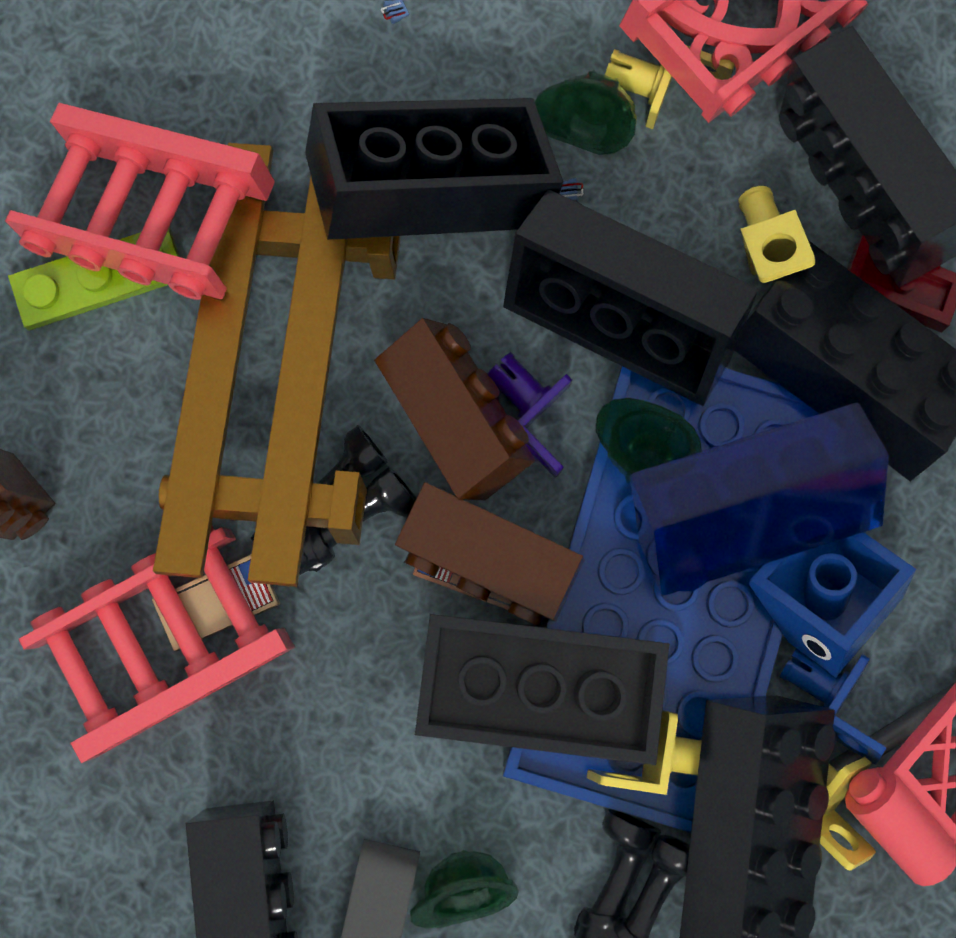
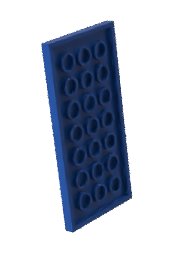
(716, 634)

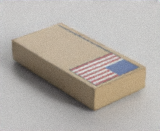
(206, 609)

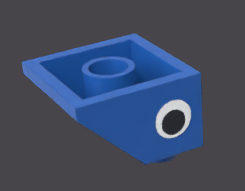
(833, 596)

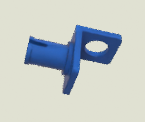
(833, 692)

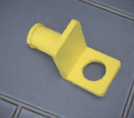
(654, 80)
(772, 241)
(673, 755)
(837, 787)

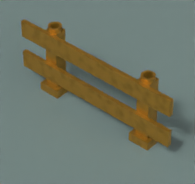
(286, 495)

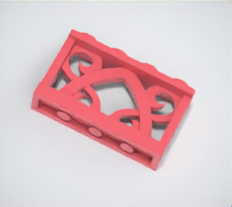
(649, 20)

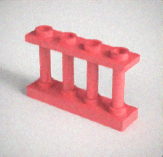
(135, 150)
(154, 697)

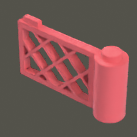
(901, 811)

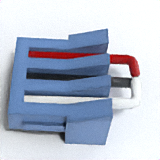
(395, 9)
(570, 189)

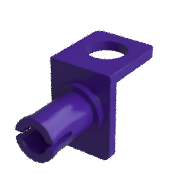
(531, 400)

